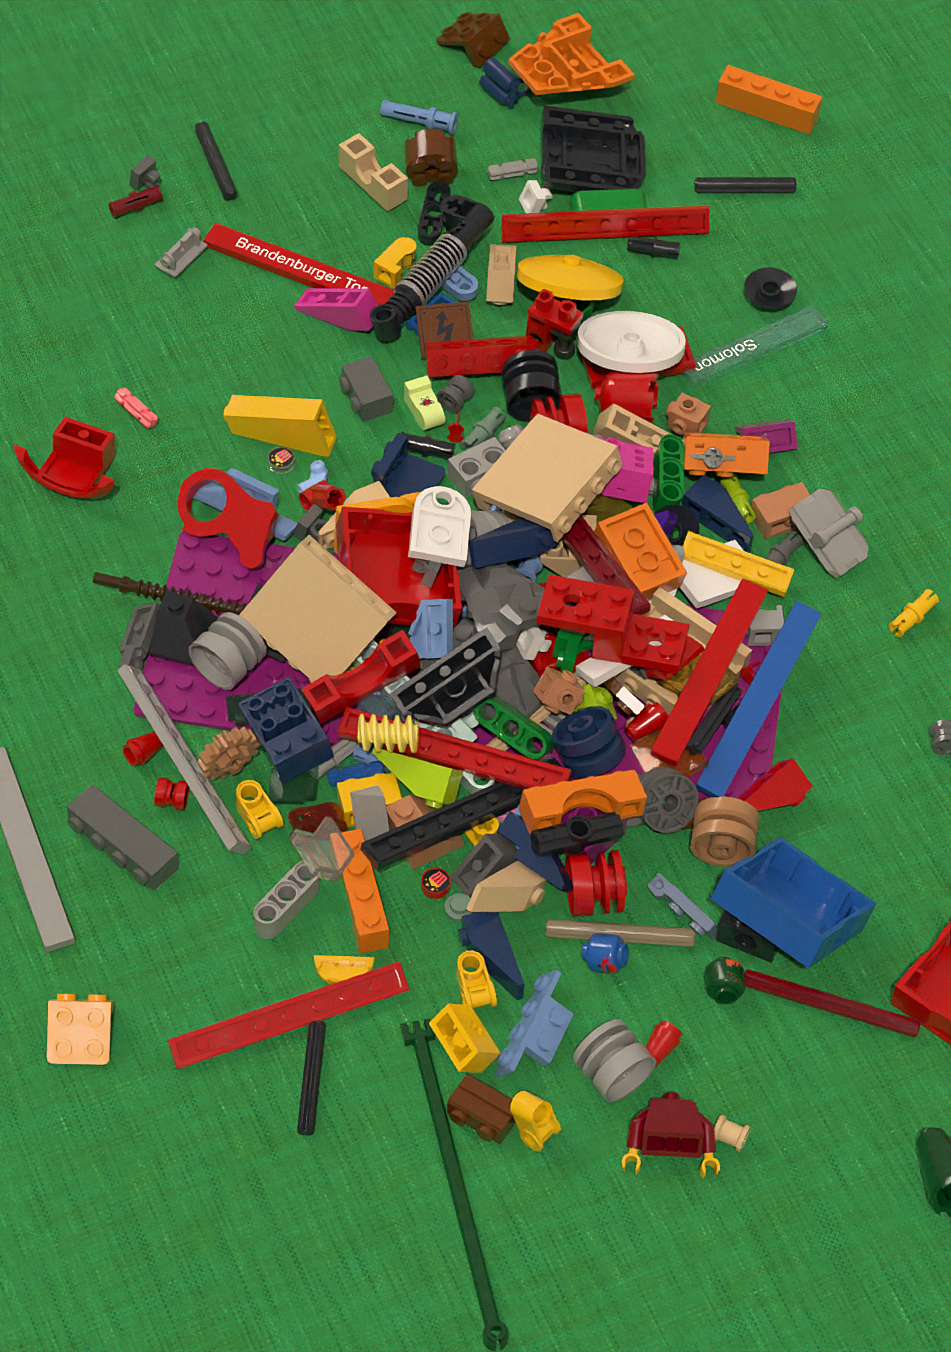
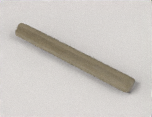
(628, 932)

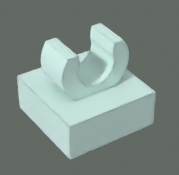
(465, 725)

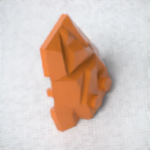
(567, 61)

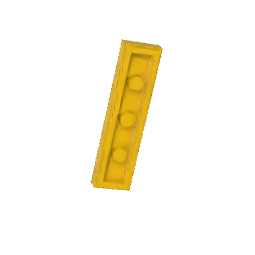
(737, 563)

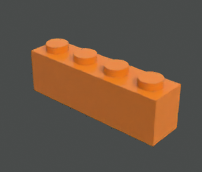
(768, 99)

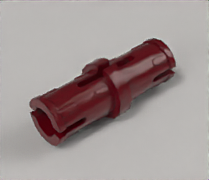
(120, 206)

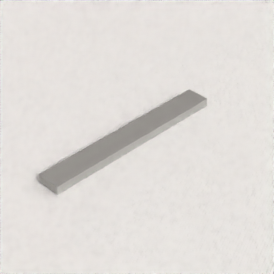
(184, 760)
(31, 862)

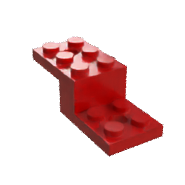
(610, 617)

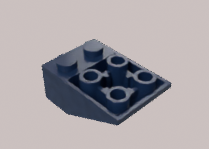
(286, 730)

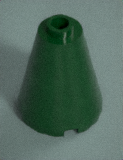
(935, 1159)

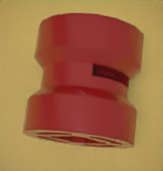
(171, 793)

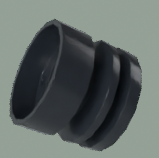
(529, 377)

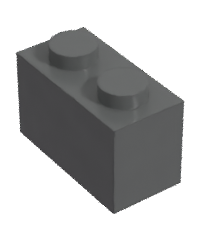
(366, 389)

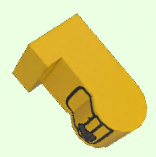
(394, 261)

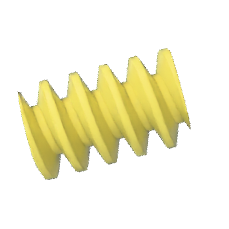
(388, 733)

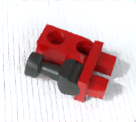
(552, 320)

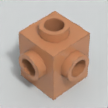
(688, 415)
(559, 690)

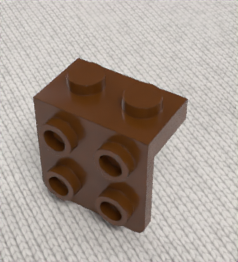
(478, 33)

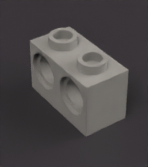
(471, 465)

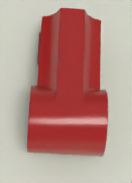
(323, 496)

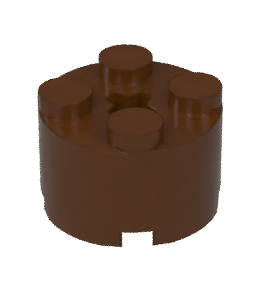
(430, 157)

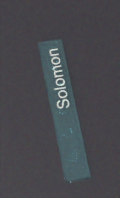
(755, 345)

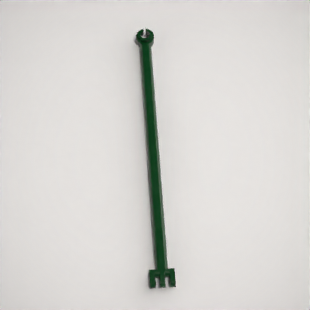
(489, 1312)

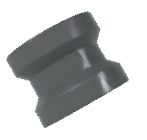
(941, 733)

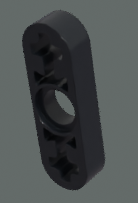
(427, 220)

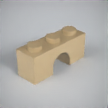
(384, 184)

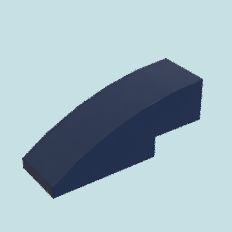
(548, 866)

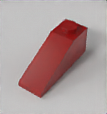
(778, 787)

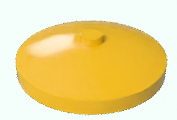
(570, 277)

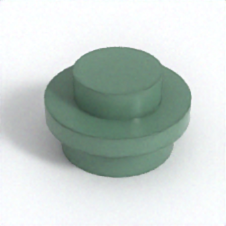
(456, 906)

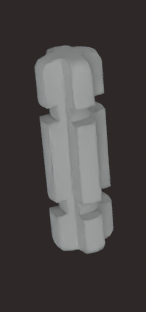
(512, 169)

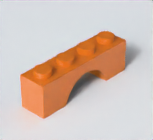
(610, 793)
(364, 899)

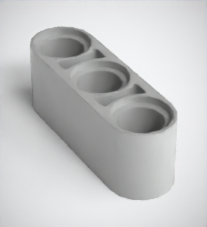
(285, 911)

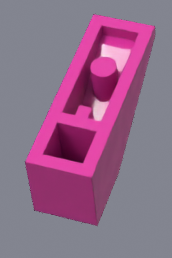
(340, 307)

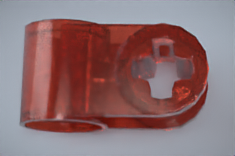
(313, 816)

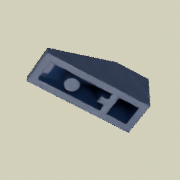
(718, 512)
(510, 542)
(487, 936)

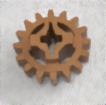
(228, 753)

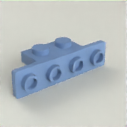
(216, 497)
(538, 1029)

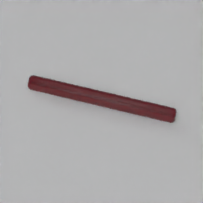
(832, 1003)

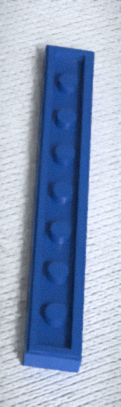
(758, 700)

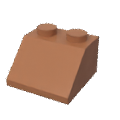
(410, 809)

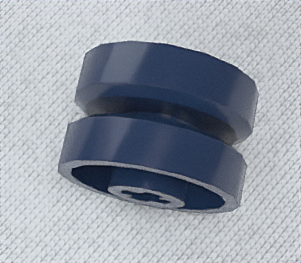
(589, 741)

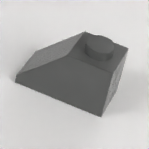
(486, 858)

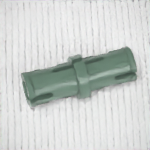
(484, 429)

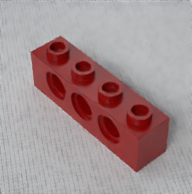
(472, 355)

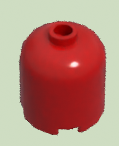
(629, 391)

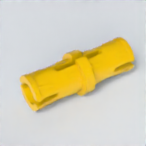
(913, 613)

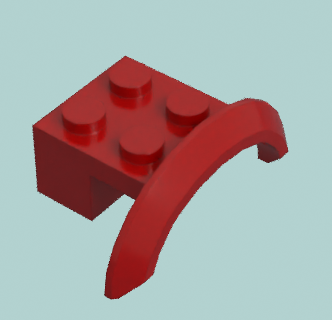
(77, 461)

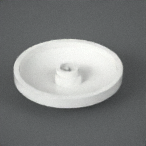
(631, 341)

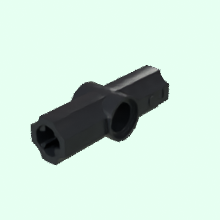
(592, 831)

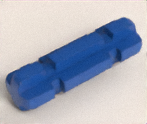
(354, 771)

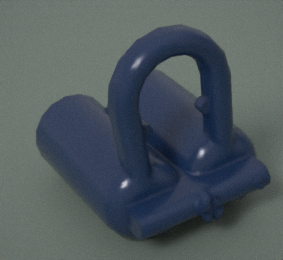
(501, 83)

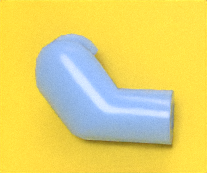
(318, 473)

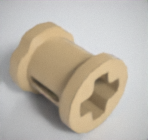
(731, 1133)

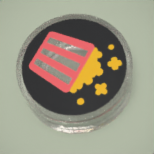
(281, 460)

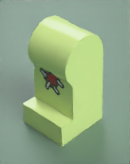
(423, 403)

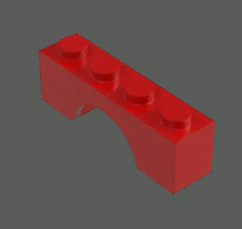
(386, 664)

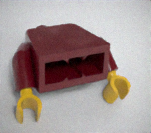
(673, 1130)

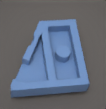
(433, 628)

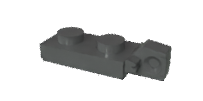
(138, 635)

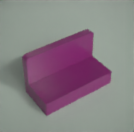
(779, 432)

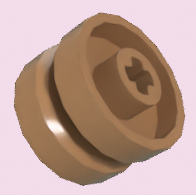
(724, 831)

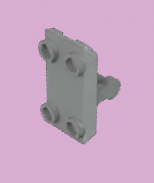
(831, 531)

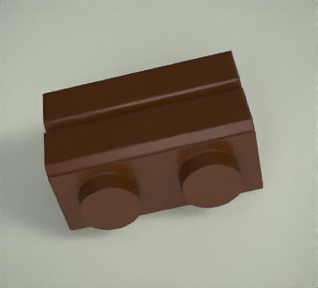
(481, 1109)

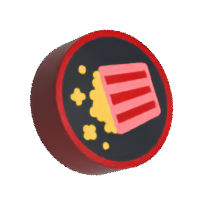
(435, 883)

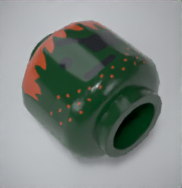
(725, 980)

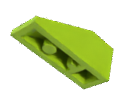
(424, 779)

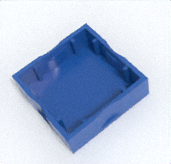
(793, 902)

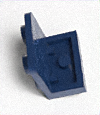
(403, 472)

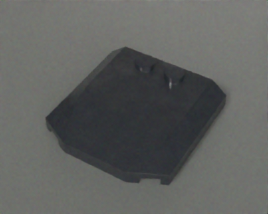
(578, 158)

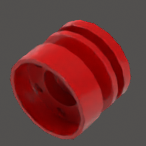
(570, 411)
(596, 883)

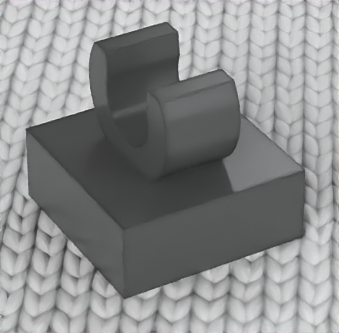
(144, 174)
(310, 522)
(430, 569)

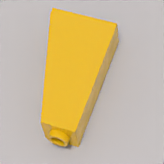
(282, 422)

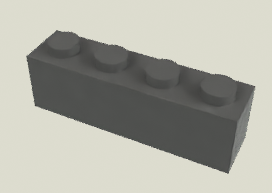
(122, 838)

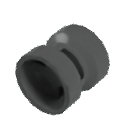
(454, 395)

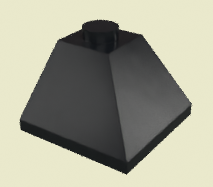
(177, 626)

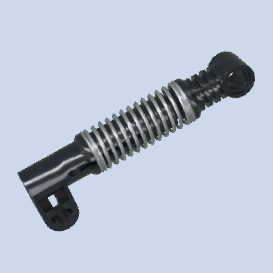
(465, 224)

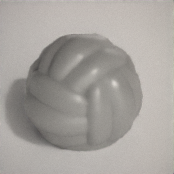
(508, 435)

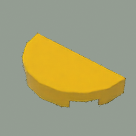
(339, 968)

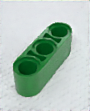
(608, 200)
(668, 472)
(527, 728)

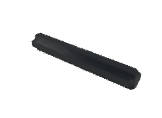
(216, 161)
(745, 184)
(713, 720)
(311, 1078)

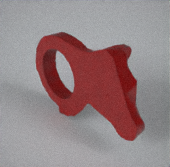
(244, 518)

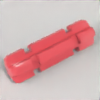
(136, 408)

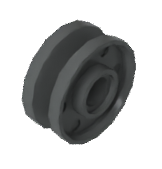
(680, 803)

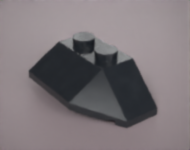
(453, 682)

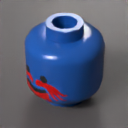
(605, 953)

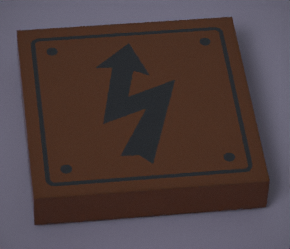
(443, 323)

